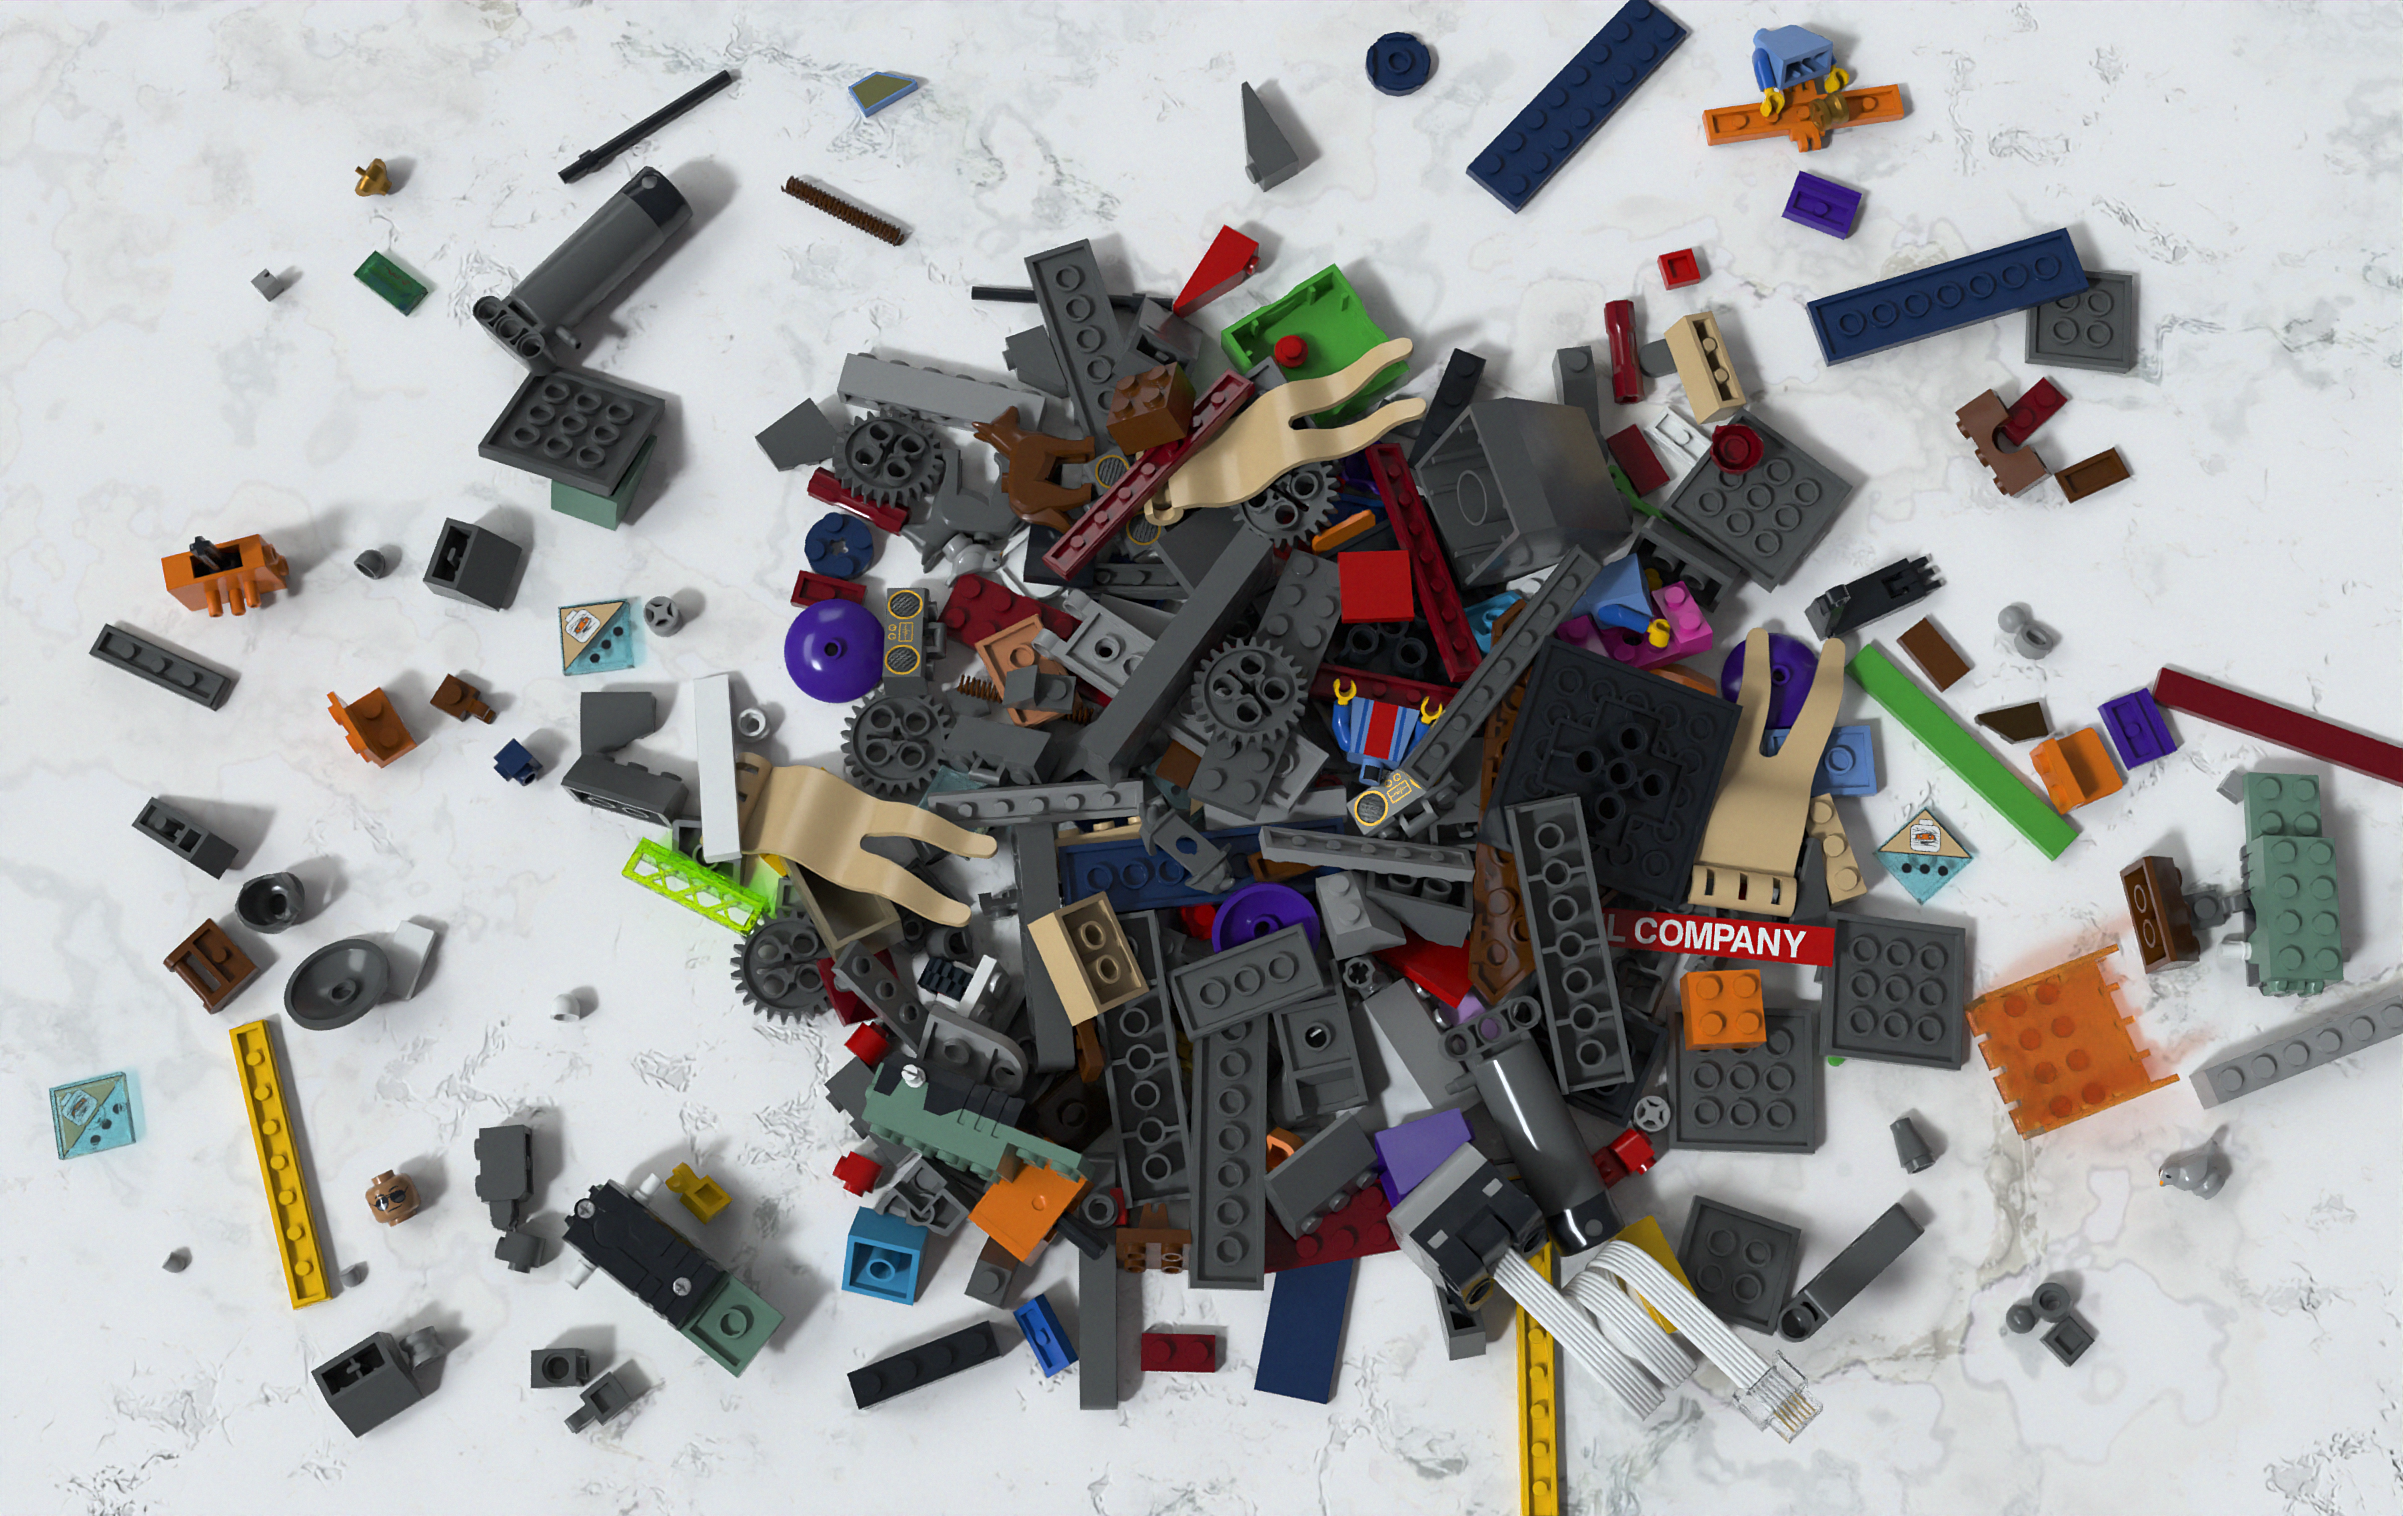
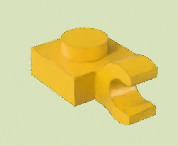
(699, 1196)

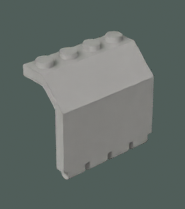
(1401, 1059)

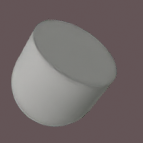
(174, 1263)
(350, 1277)

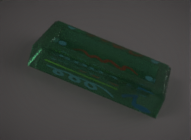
(390, 283)

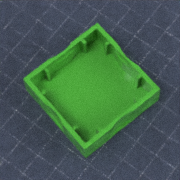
(1337, 334)

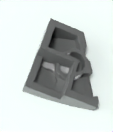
(798, 438)
(928, 1198)

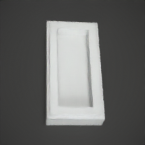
(407, 957)

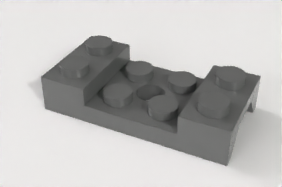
(1325, 1076)

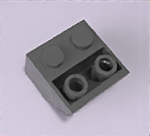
(471, 565)
(368, 1383)

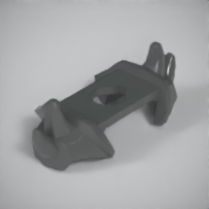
(1208, 866)

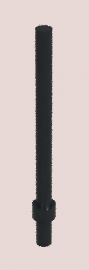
(591, 160)
(1028, 296)

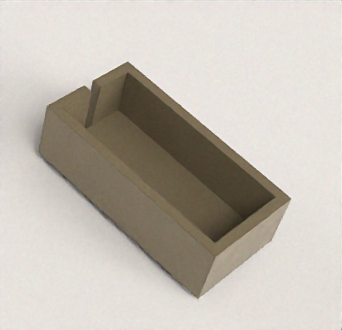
(844, 913)

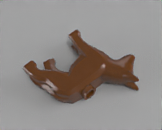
(1032, 468)

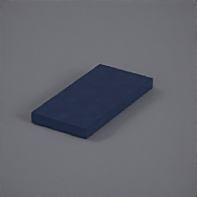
(1303, 1331)

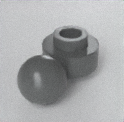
(2023, 1318)

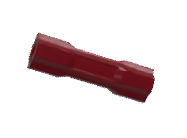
(1627, 376)
(828, 489)

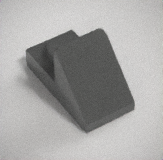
(1038, 691)

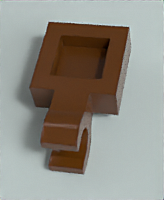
(460, 699)

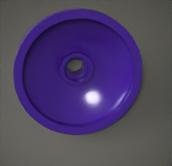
(859, 655)
(1787, 697)
(1259, 902)

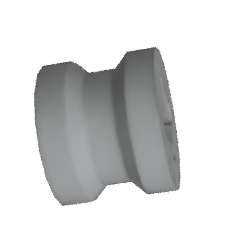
(657, 610)
(1655, 1110)
(422, 1348)

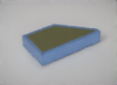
(880, 91)

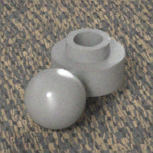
(2030, 640)

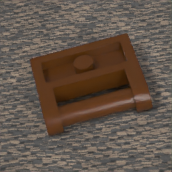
(220, 957)

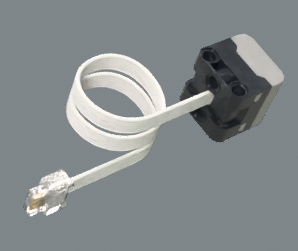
(1478, 1228)

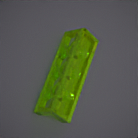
(699, 880)

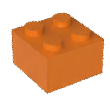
(1722, 1009)

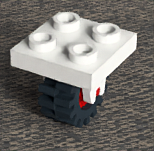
(965, 989)

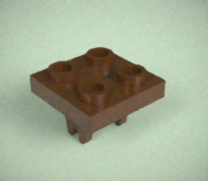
(1153, 1244)

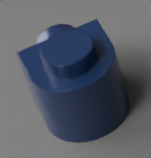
(517, 763)

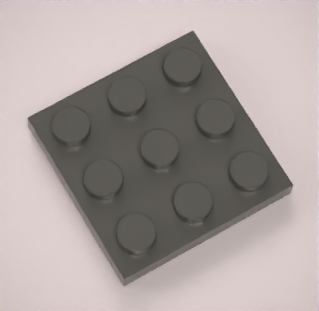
(2084, 329)
(1737, 1262)

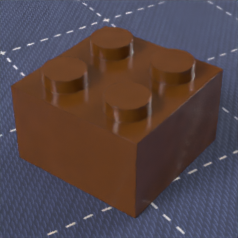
(1151, 408)

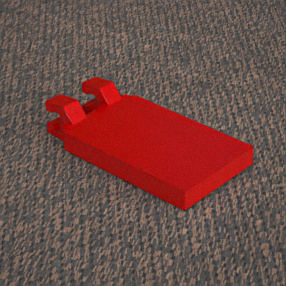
(1431, 965)

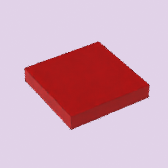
(1375, 586)

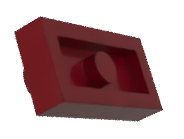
(2033, 411)
(815, 588)
(1178, 1353)

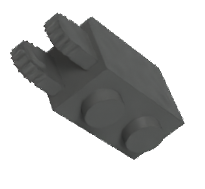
(504, 1172)

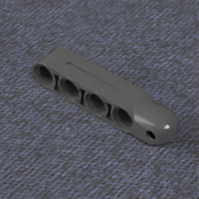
(1848, 1274)

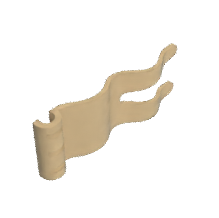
(1261, 445)
(1763, 800)
(825, 819)

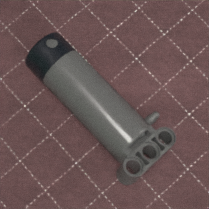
(583, 271)
(1536, 1126)

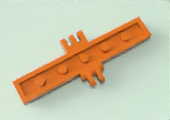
(1748, 123)

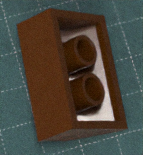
(2160, 914)

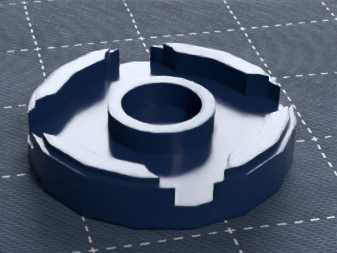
(1397, 64)

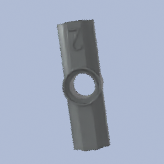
(1367, 975)

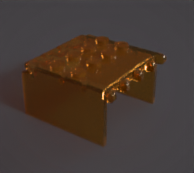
(2060, 1046)

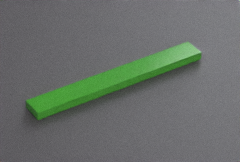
(1960, 752)

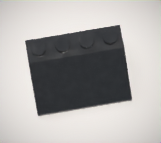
(1644, 1040)

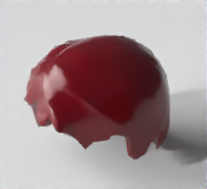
(1736, 449)

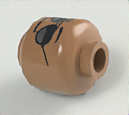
(393, 1198)

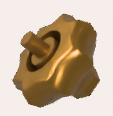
(373, 179)

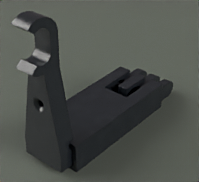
(1869, 598)

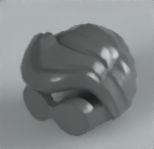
(270, 902)

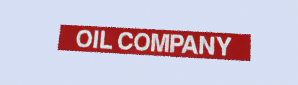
(1719, 937)

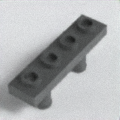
(877, 987)

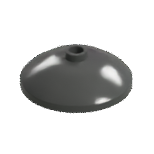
(337, 984)

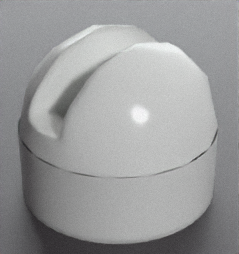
(565, 1009)

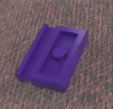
(1821, 205)
(2137, 729)

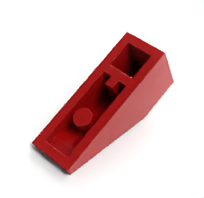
(1219, 271)

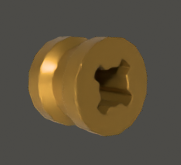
(1829, 111)

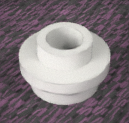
(748, 716)

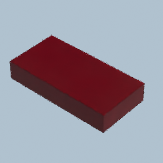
(1637, 461)

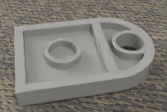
(972, 1051)

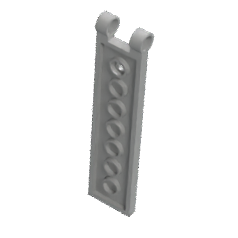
(1103, 629)

